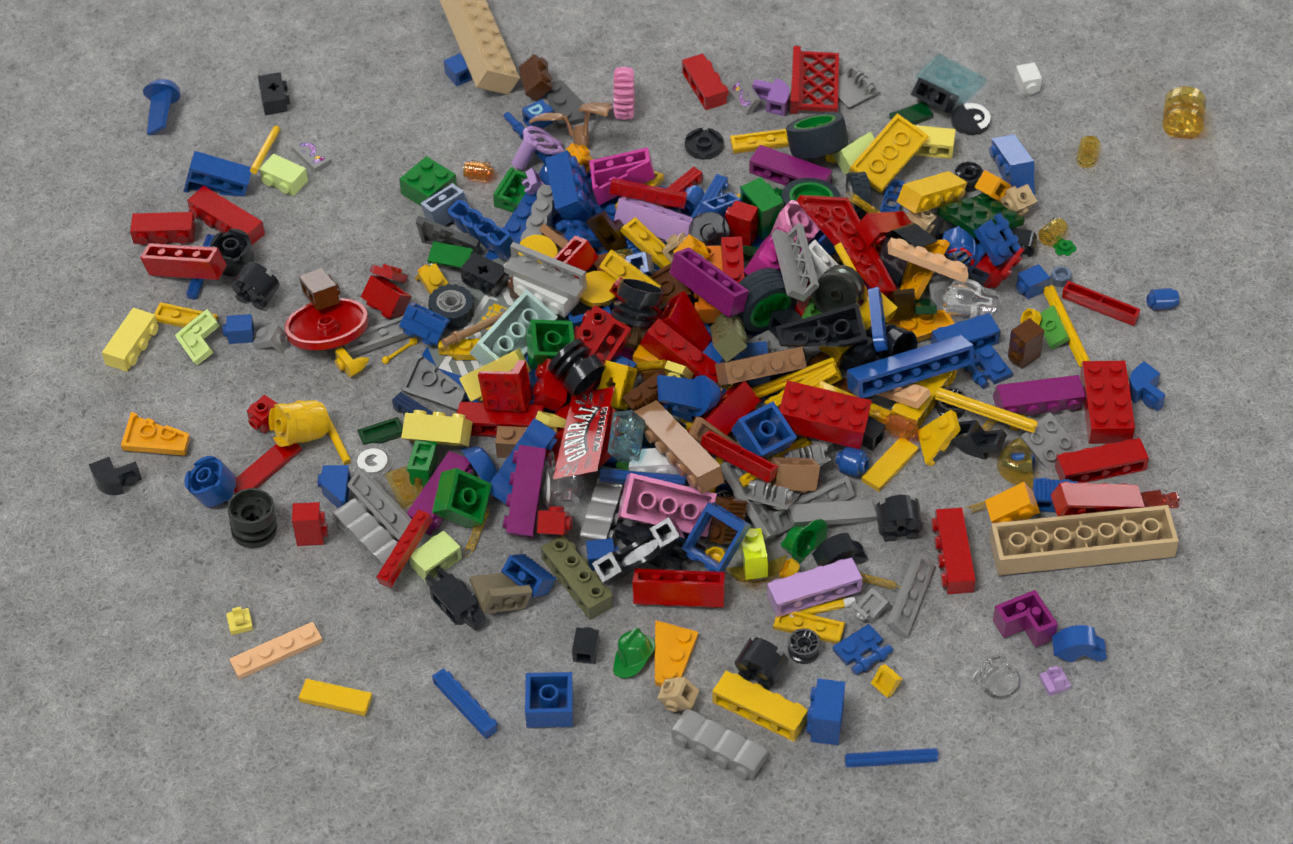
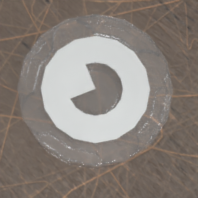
(375, 460)

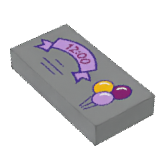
(744, 94)
(311, 154)

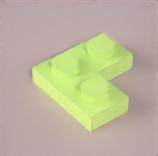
(193, 336)

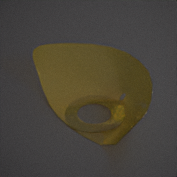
(1016, 470)
(774, 568)

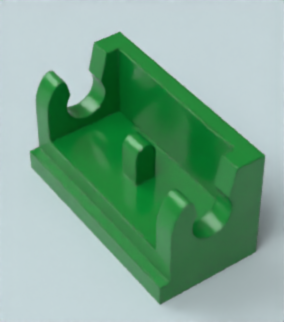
(510, 190)
(448, 254)
(422, 461)

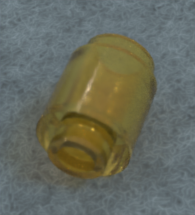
(1053, 231)

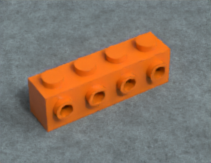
(706, 311)

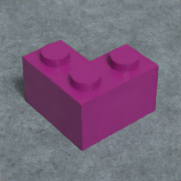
(1027, 614)

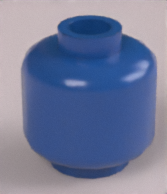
(852, 461)

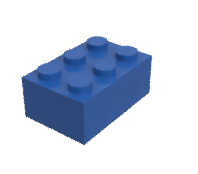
(569, 187)

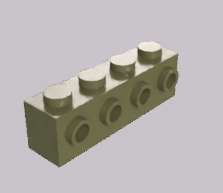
(728, 336)
(577, 577)

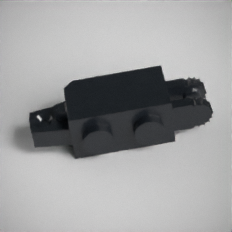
(455, 600)

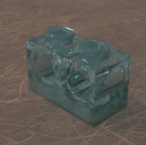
(626, 436)

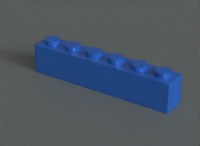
(910, 366)

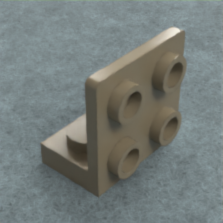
(499, 593)

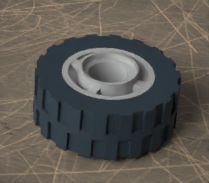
(859, 184)
(452, 303)

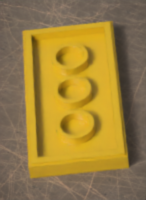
(889, 152)

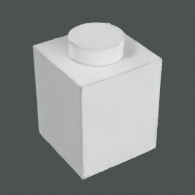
(1028, 78)

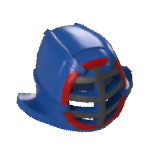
(961, 243)

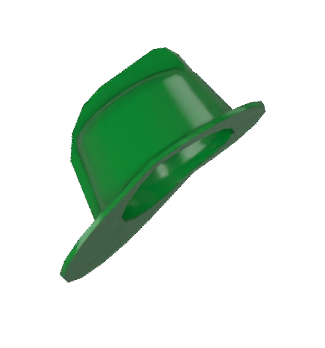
(803, 540)
(632, 653)

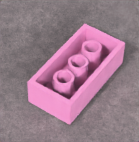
(654, 500)

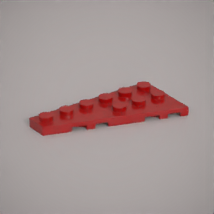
(838, 222)

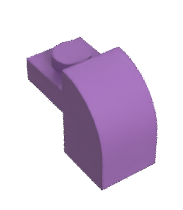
(775, 94)

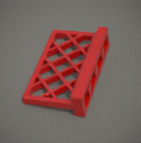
(798, 84)

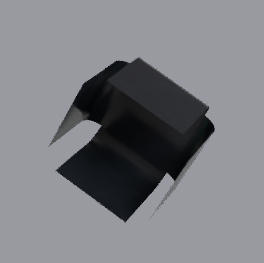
(914, 236)

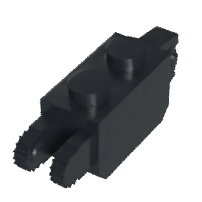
(632, 534)

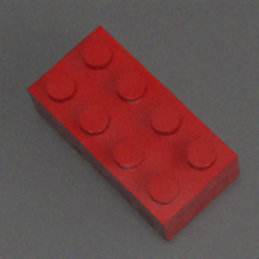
(1107, 401)
(825, 414)

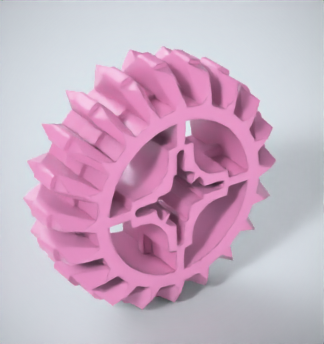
(624, 93)

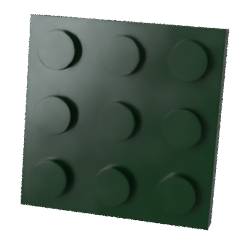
(975, 211)

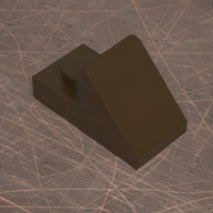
(607, 231)
(905, 302)

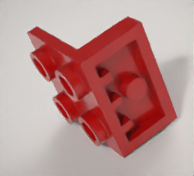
(998, 272)
(506, 389)

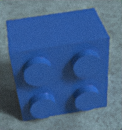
(764, 431)
(549, 699)
(826, 711)

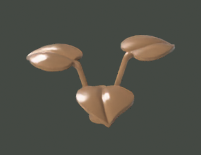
(581, 132)

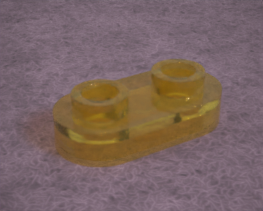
(1088, 151)

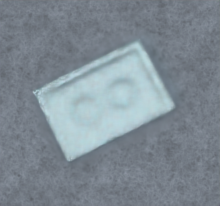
(952, 77)

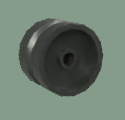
(838, 288)

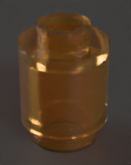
(478, 170)
(901, 426)

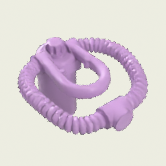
(530, 144)

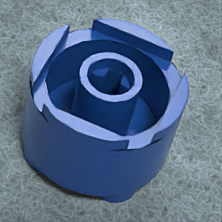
(210, 481)

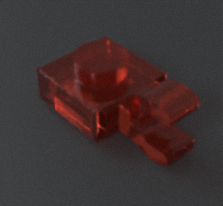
(1155, 498)

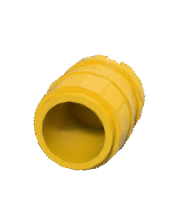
(298, 422)

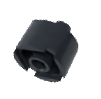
(235, 249)
(254, 285)
(899, 518)
(761, 662)

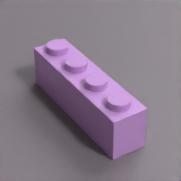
(657, 219)
(814, 587)

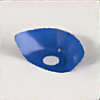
(481, 462)

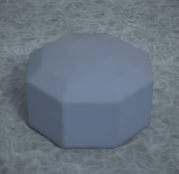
(1060, 276)

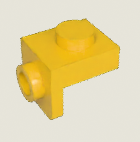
(431, 277)

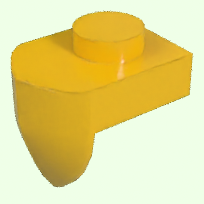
(349, 365)

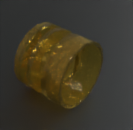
(1184, 112)

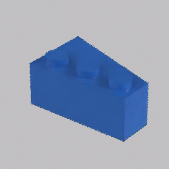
(1013, 161)
(217, 175)

